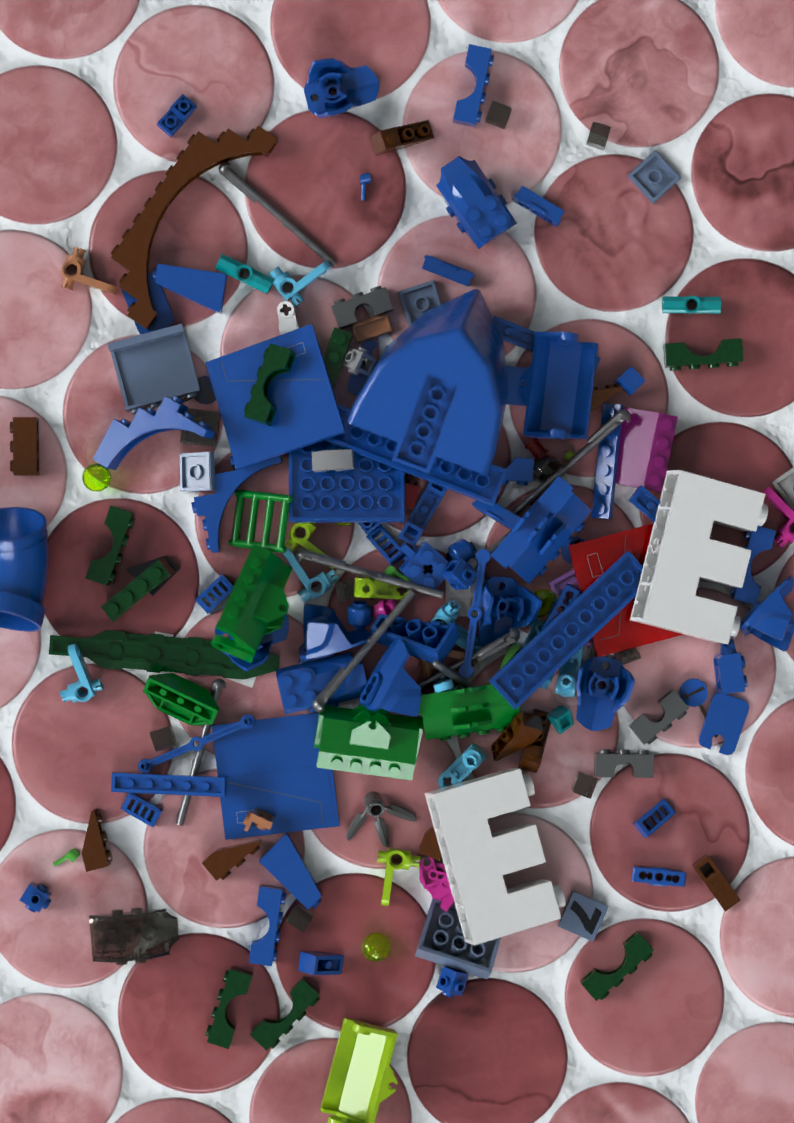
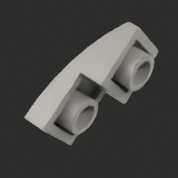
(332, 460)

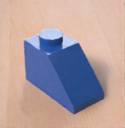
(320, 963)

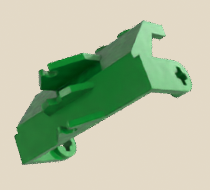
(254, 605)
(465, 712)
(367, 741)

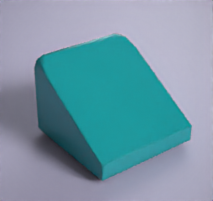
(561, 719)

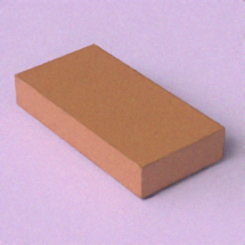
(372, 328)

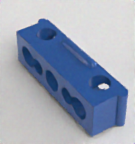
(538, 206)
(447, 270)
(498, 514)
(559, 602)
(660, 882)

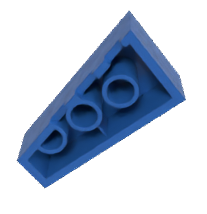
(423, 639)

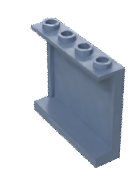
(154, 367)

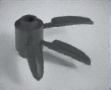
(375, 807)

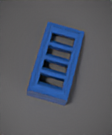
(397, 557)
(226, 582)
(154, 819)
(658, 823)

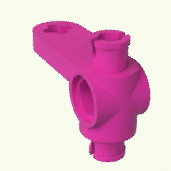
(785, 533)

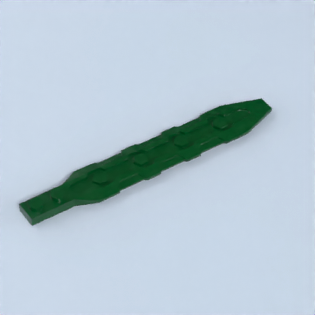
(158, 654)

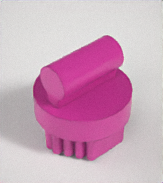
(383, 607)

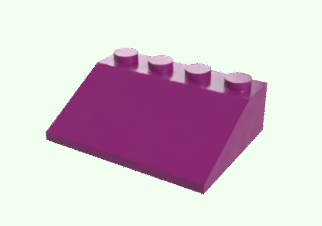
(645, 449)

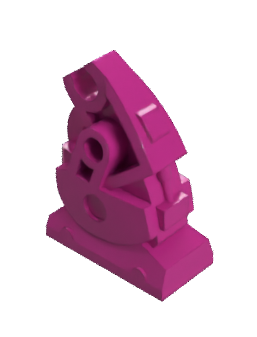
(436, 883)

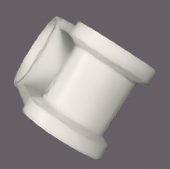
(287, 322)

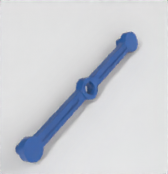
(483, 557)
(247, 721)

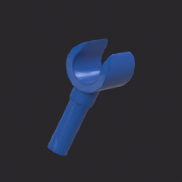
(364, 179)

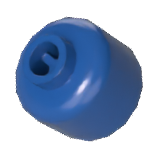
(461, 550)
(359, 614)

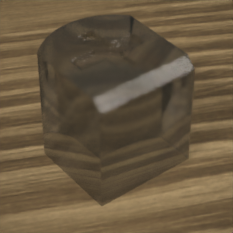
(498, 115)
(598, 135)
(163, 738)
(584, 784)
(299, 917)

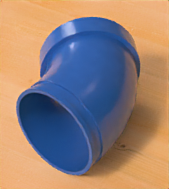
(23, 568)

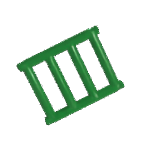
(256, 496)

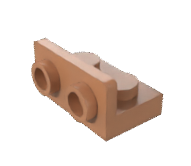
(262, 819)

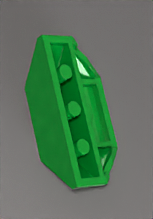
(181, 699)

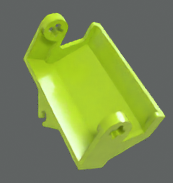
(359, 1073)

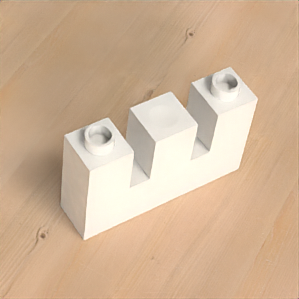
(683, 554)
(479, 858)

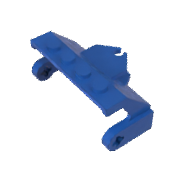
(559, 386)
(543, 531)

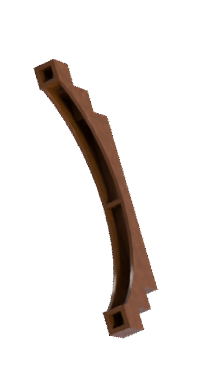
(197, 159)

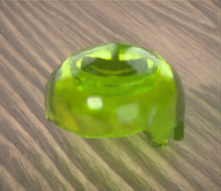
(96, 477)
(547, 598)
(375, 947)

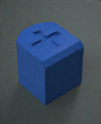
(630, 381)

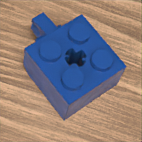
(417, 558)
(729, 669)

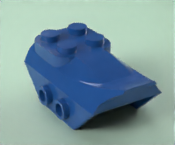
(474, 201)
(305, 681)

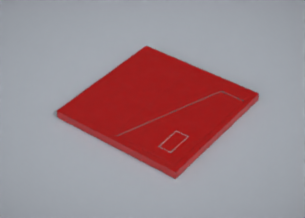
(593, 559)

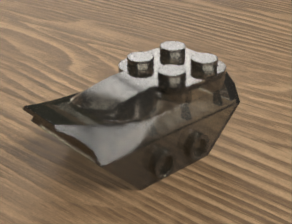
(132, 935)

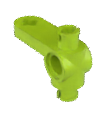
(310, 528)
(373, 588)
(407, 861)

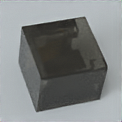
(209, 417)

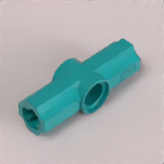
(233, 268)
(678, 305)

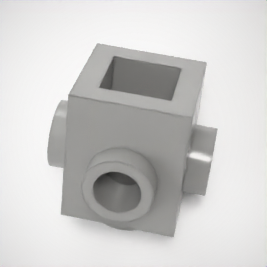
(359, 361)

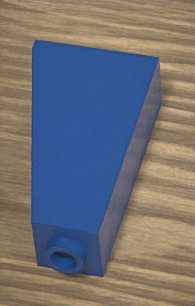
(195, 285)
(291, 871)

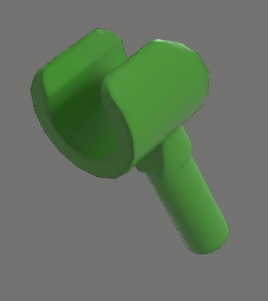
(391, 571)
(72, 855)

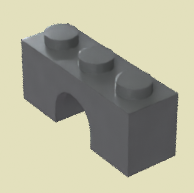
(345, 310)
(672, 707)
(641, 762)

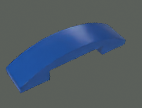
(422, 513)

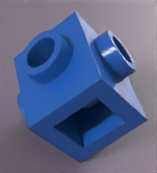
(459, 574)
(30, 900)
(452, 981)

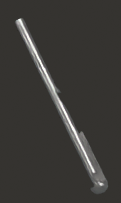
(253, 195)
(593, 440)
(302, 554)
(480, 654)
(342, 674)
(217, 686)

